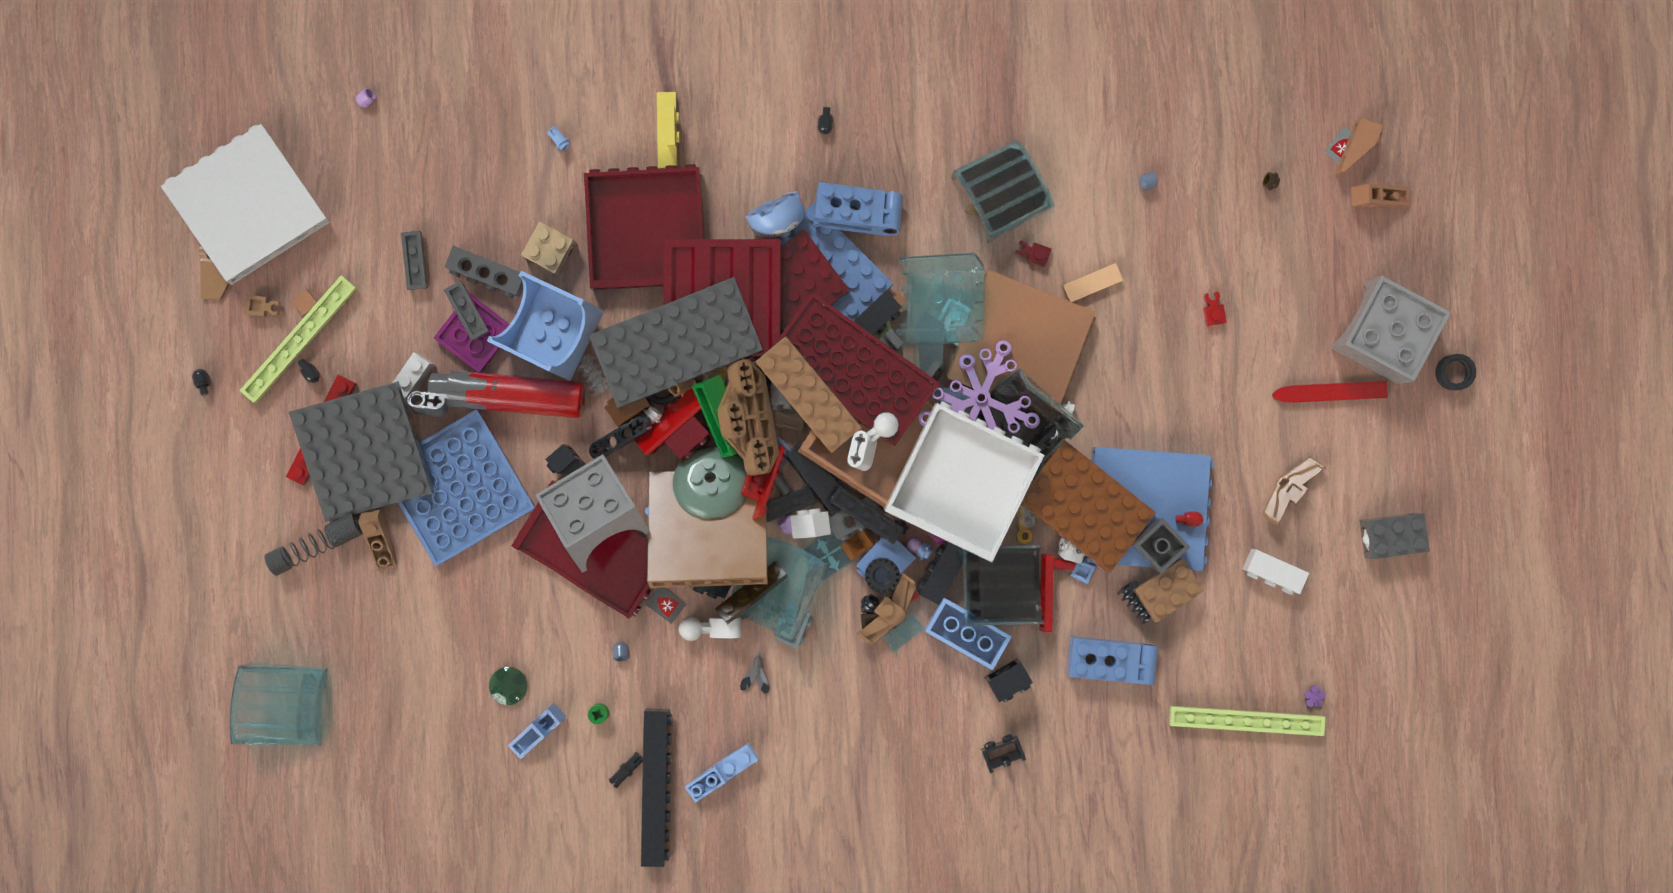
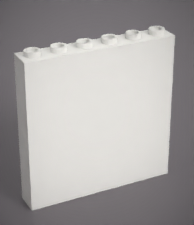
(245, 204)
(964, 481)

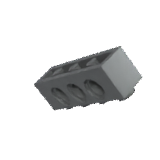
(459, 257)
(837, 525)

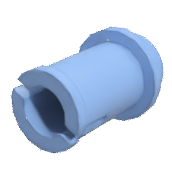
(561, 142)

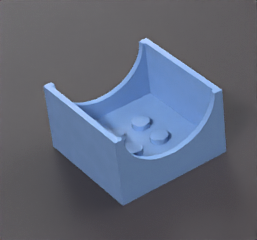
(549, 327)

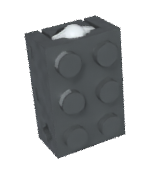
(1394, 535)

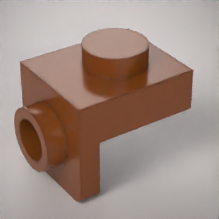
(857, 544)

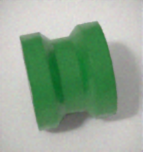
(601, 712)

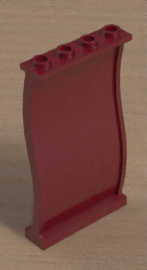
(614, 568)

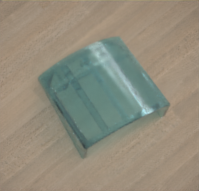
(788, 602)
(277, 704)

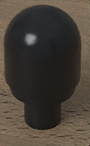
(825, 121)
(309, 371)
(201, 381)

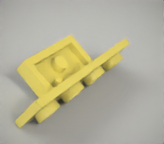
(667, 129)

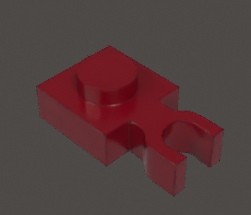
(1036, 254)

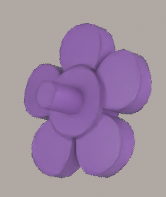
(1314, 696)

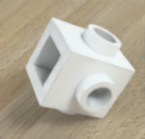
(1069, 552)

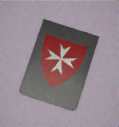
(665, 604)

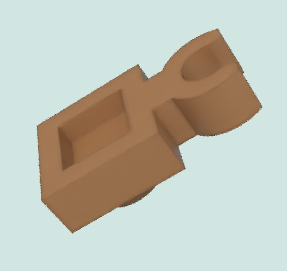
(259, 306)

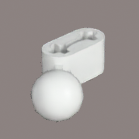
(864, 444)
(692, 628)

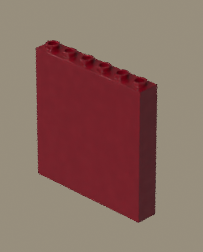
(632, 216)

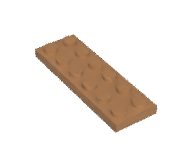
(808, 394)

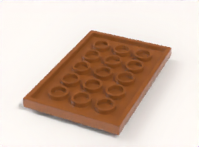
(1087, 506)

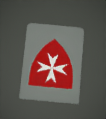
(1337, 146)

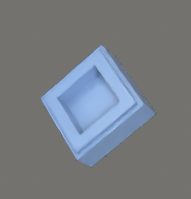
(1083, 571)

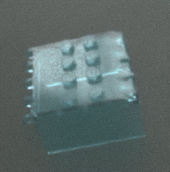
(943, 299)

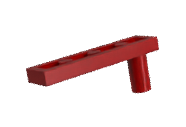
(1048, 565)

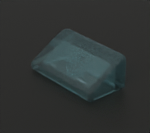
(903, 633)

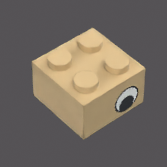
(548, 248)

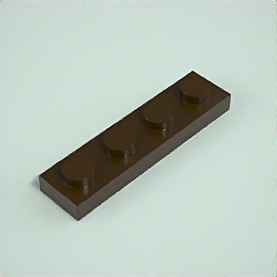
(750, 594)

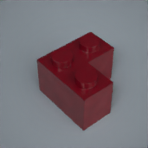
(688, 437)

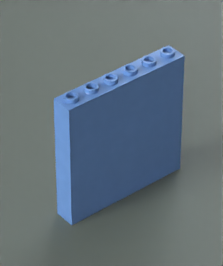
(1170, 487)

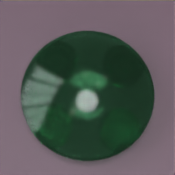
(508, 685)

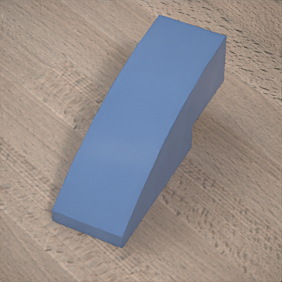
(537, 731)

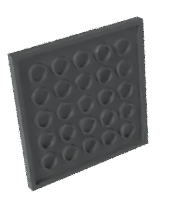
(361, 451)

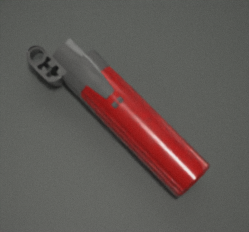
(499, 394)

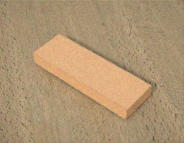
(1092, 283)

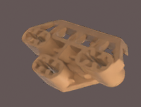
(747, 411)

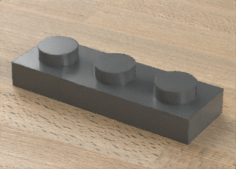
(414, 260)
(466, 310)

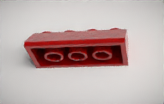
(672, 419)

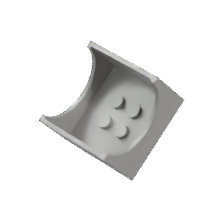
(1392, 331)
(589, 509)

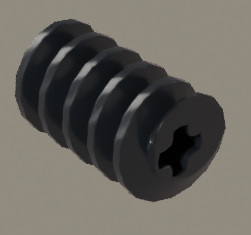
(1129, 593)

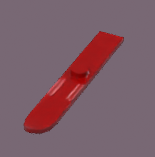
(1331, 392)

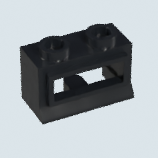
(1006, 759)

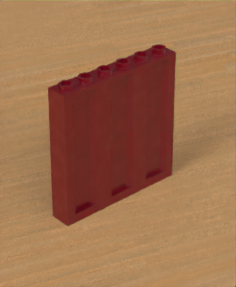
(754, 264)

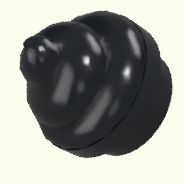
(869, 604)

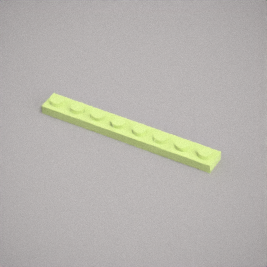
(298, 339)
(1247, 720)

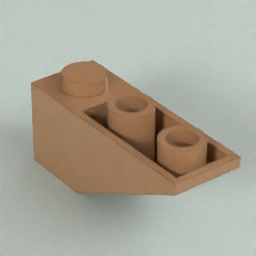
(377, 538)

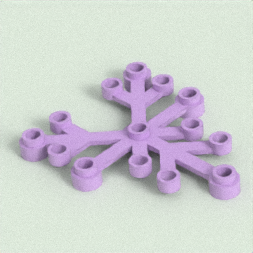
(993, 369)

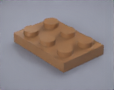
(1168, 590)

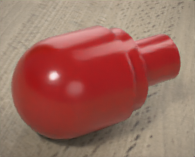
(1190, 519)

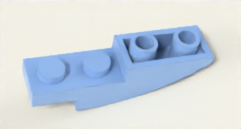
(721, 772)

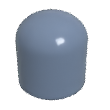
(1148, 181)
(620, 652)

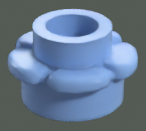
(924, 551)

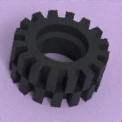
(870, 575)

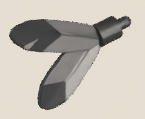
(756, 672)

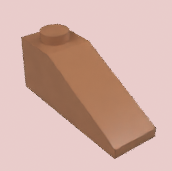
(1362, 138)
(1380, 196)

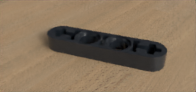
(621, 440)

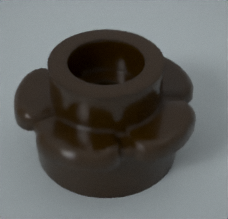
(1271, 180)

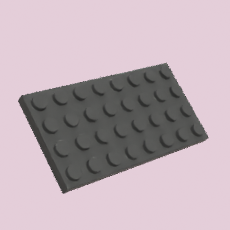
(676, 342)

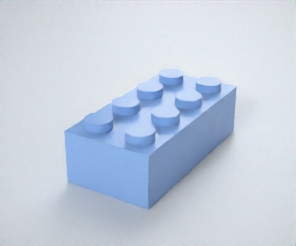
(978, 642)

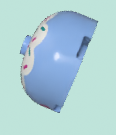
(776, 216)

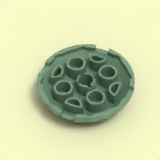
(714, 498)

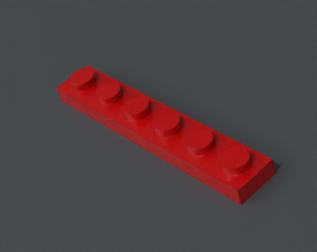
(298, 471)

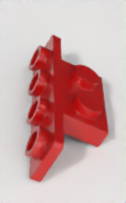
(760, 486)

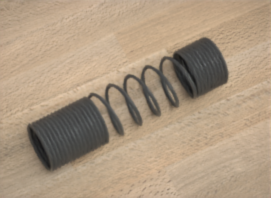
(337, 533)

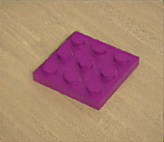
(477, 352)

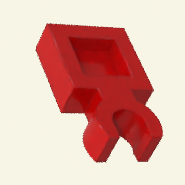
(1214, 313)

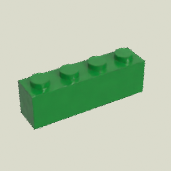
(709, 395)

